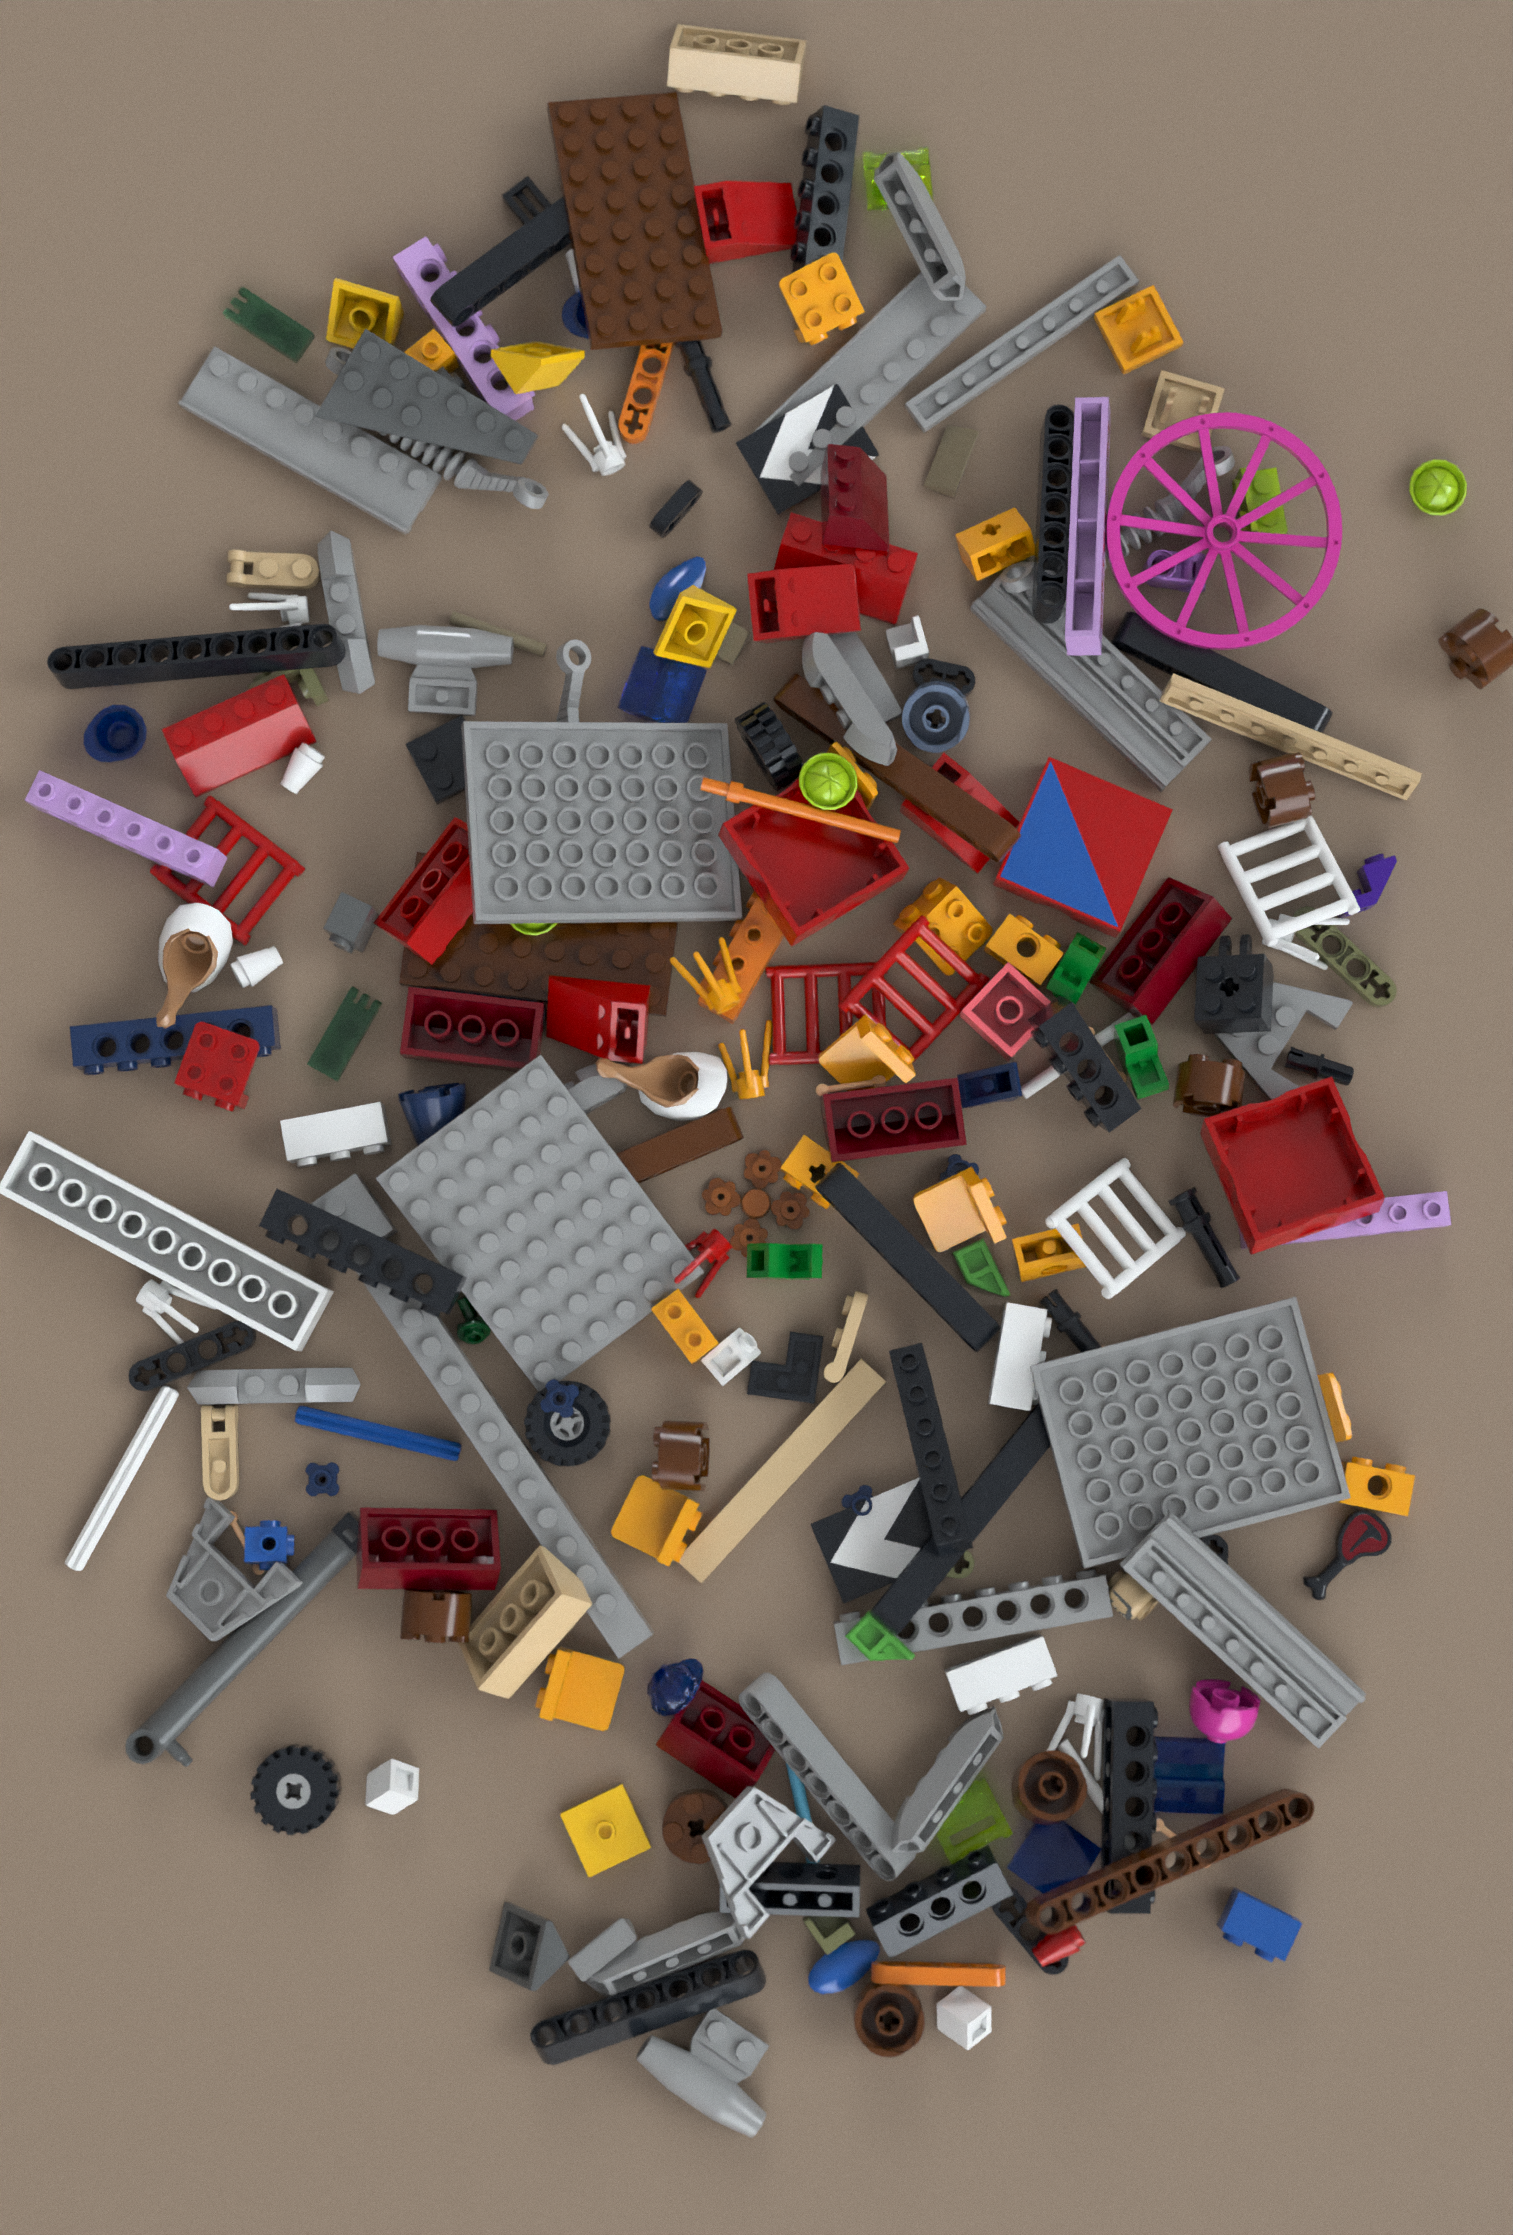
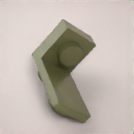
(309, 685)

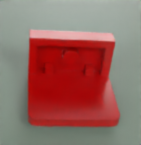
(217, 1066)

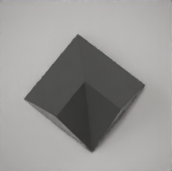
(526, 1948)

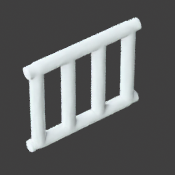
(1257, 906)
(1131, 1268)

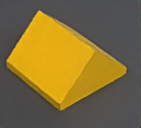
(362, 308)
(536, 365)
(695, 628)

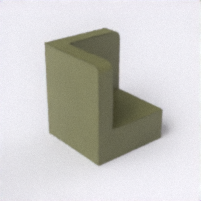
(829, 1931)

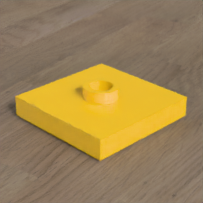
(605, 1830)

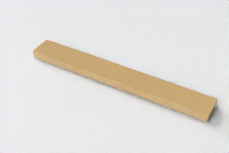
(1290, 737)
(781, 1470)

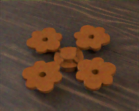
(755, 1202)

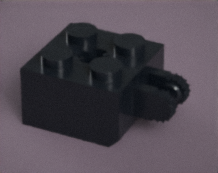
(1246, 977)

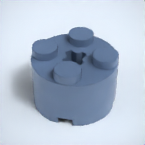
(925, 700)

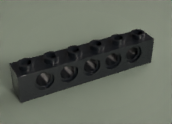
(840, 132)
(286, 1208)
(931, 1449)
(1116, 1788)

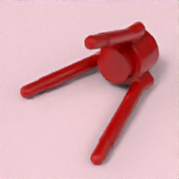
(713, 1247)

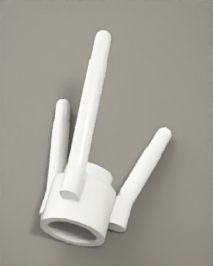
(607, 457)
(292, 607)
(1286, 945)
(156, 1298)
(1090, 1713)

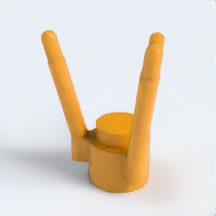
(721, 994)
(749, 1082)

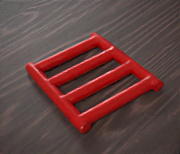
(265, 849)
(897, 954)
(810, 972)

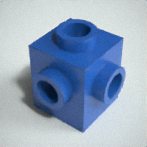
(257, 1537)

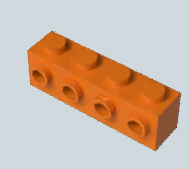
(750, 953)

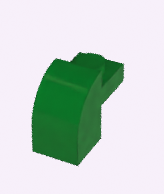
(1076, 968)
(1139, 1057)
(784, 1261)

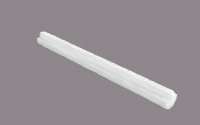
(121, 1478)

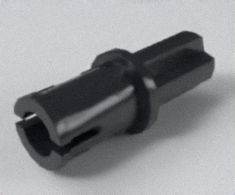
(1319, 1066)

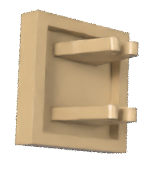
(1177, 400)

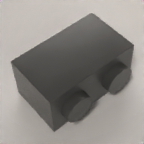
(351, 924)

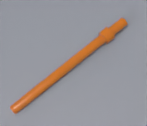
(735, 793)

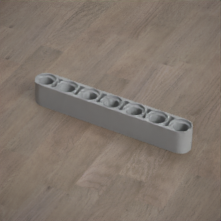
(824, 1774)

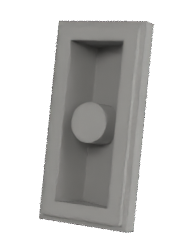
(603, 1949)

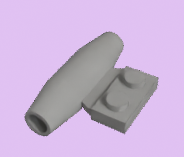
(444, 663)
(709, 2074)

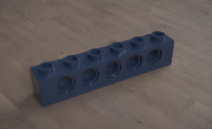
(90, 1038)

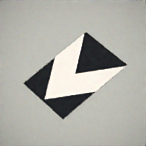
(771, 446)
(875, 1547)

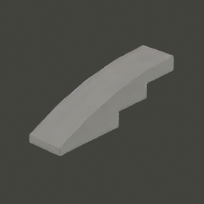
(867, 674)

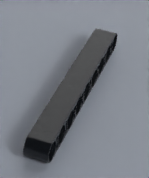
(210, 662)
(980, 1505)

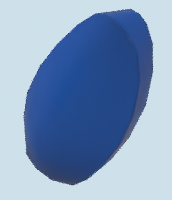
(671, 584)
(843, 1966)

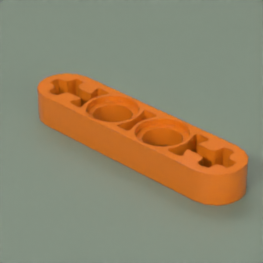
(645, 380)
(938, 1973)

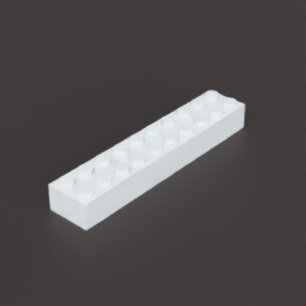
(165, 1241)

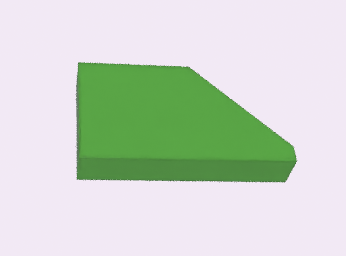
(980, 1269)
(877, 1641)

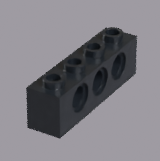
(1117, 1101)
(806, 1889)
(932, 1916)

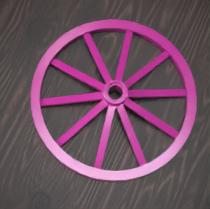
(1269, 432)

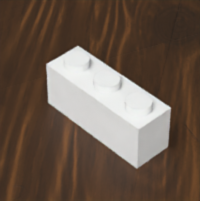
(336, 1134)
(1017, 1350)
(1001, 1674)

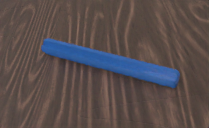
(378, 1433)

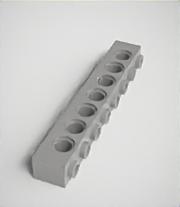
(1093, 1606)

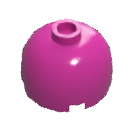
(1222, 1711)

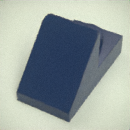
(990, 1085)

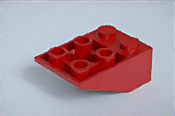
(745, 218)
(803, 601)
(949, 840)
(599, 1017)

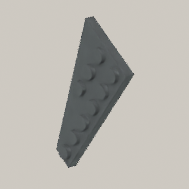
(404, 398)

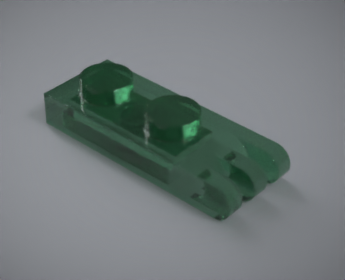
(270, 325)
(343, 1035)

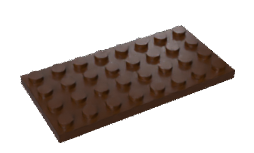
(633, 220)
(517, 964)

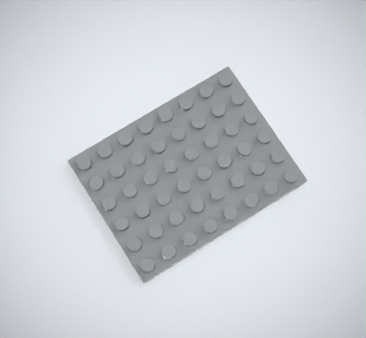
(598, 822)
(540, 1223)
(1190, 1422)

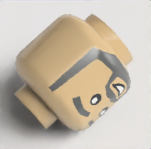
(1130, 1597)

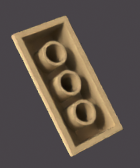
(736, 64)
(524, 1623)

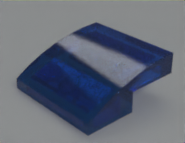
(661, 688)
(1189, 1776)
(1053, 1856)

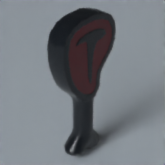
(1359, 1536)

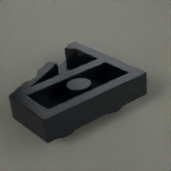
(441, 759)

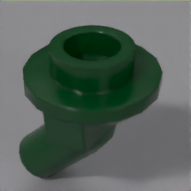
(474, 1328)

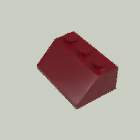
(853, 500)
(717, 1741)

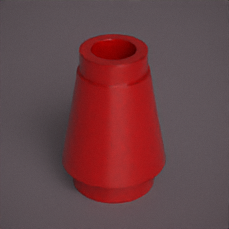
(1058, 1945)

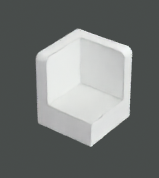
(907, 643)
(392, 1786)
(964, 2017)

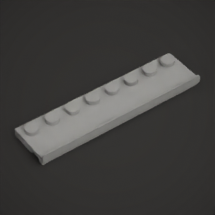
(881, 363)
(321, 450)
(1100, 688)
(1243, 1629)

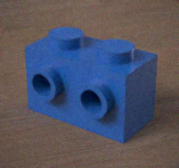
(1259, 1925)

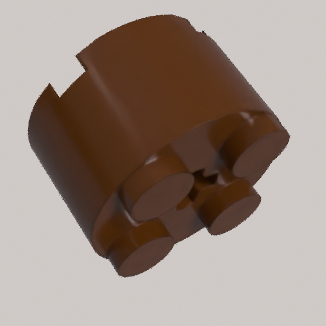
(1478, 648)
(1281, 789)
(1208, 1086)
(681, 1455)
(436, 1615)
(1066, 1780)
(676, 1828)
(901, 2033)

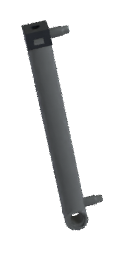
(243, 1647)

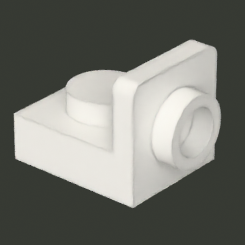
(731, 1356)

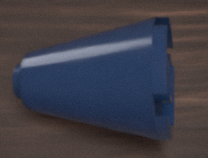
(432, 1108)

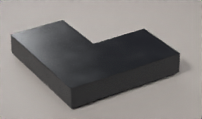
(794, 1380)

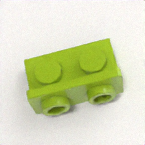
(1262, 489)

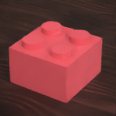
(1003, 1011)

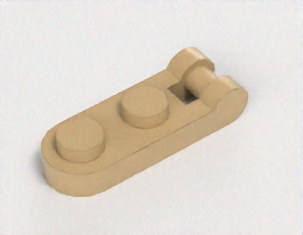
(273, 570)
(845, 1338)
(220, 1451)

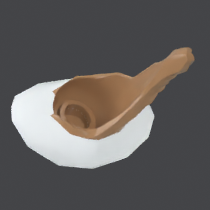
(191, 954)
(665, 1084)

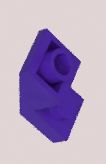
(1373, 880)

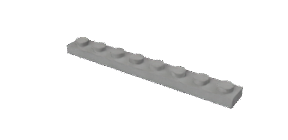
(1021, 344)

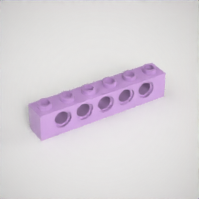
(413, 266)
(126, 828)
(1395, 1215)

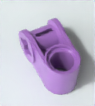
(1178, 577)

